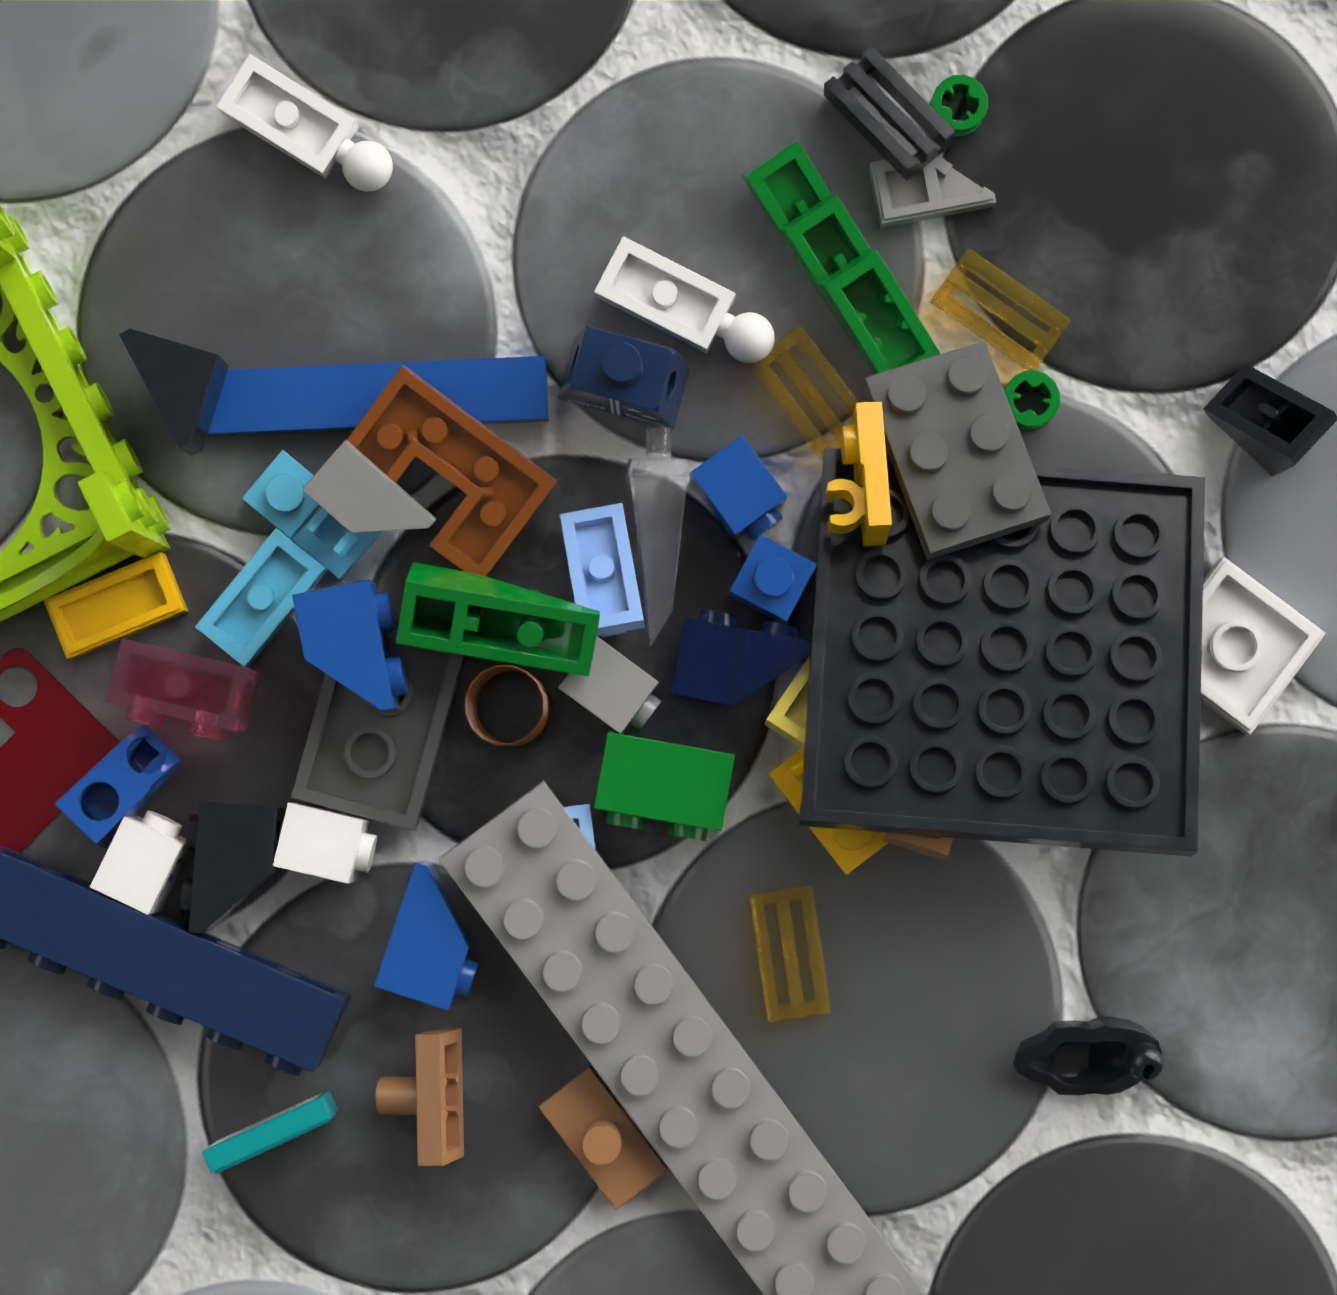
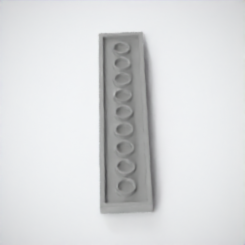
(669, 1056)

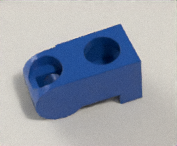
(119, 785)

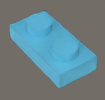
(260, 598)

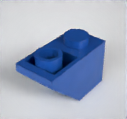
(347, 639)

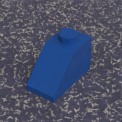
(428, 945)

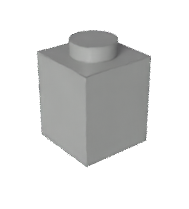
(615, 689)

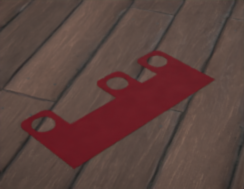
(47, 754)

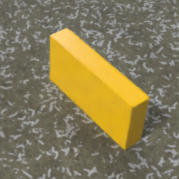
(115, 606)

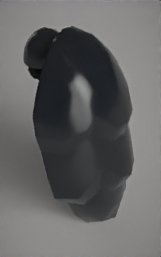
(1090, 1056)

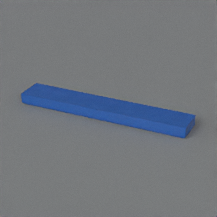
(341, 395)

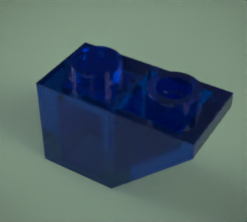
(731, 663)

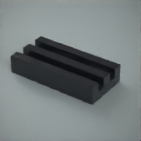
(895, 85)

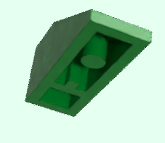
(495, 621)

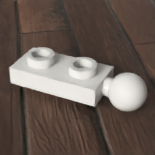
(303, 126)
(681, 303)

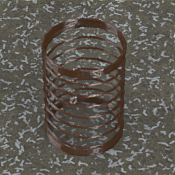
(473, 694)

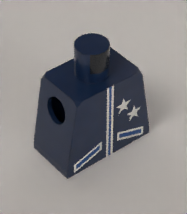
(625, 377)

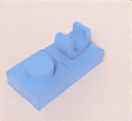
(603, 567)

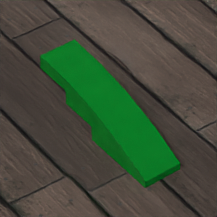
(839, 260)

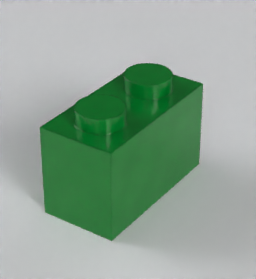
(665, 784)

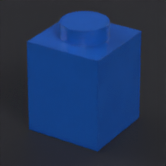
(739, 490)
(772, 580)

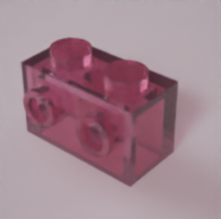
(183, 686)

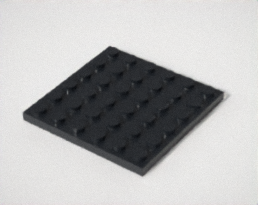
(1016, 680)

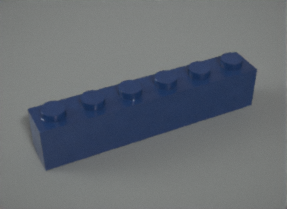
(161, 962)

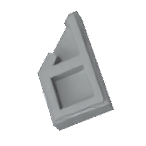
(927, 195)
(363, 495)

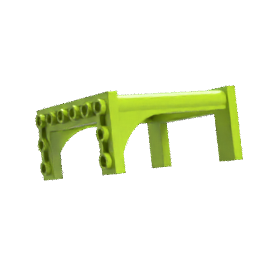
(120, 513)

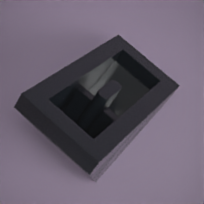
(181, 382)
(1269, 419)

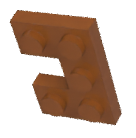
(499, 480)

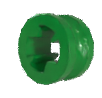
(974, 96)
(1031, 381)

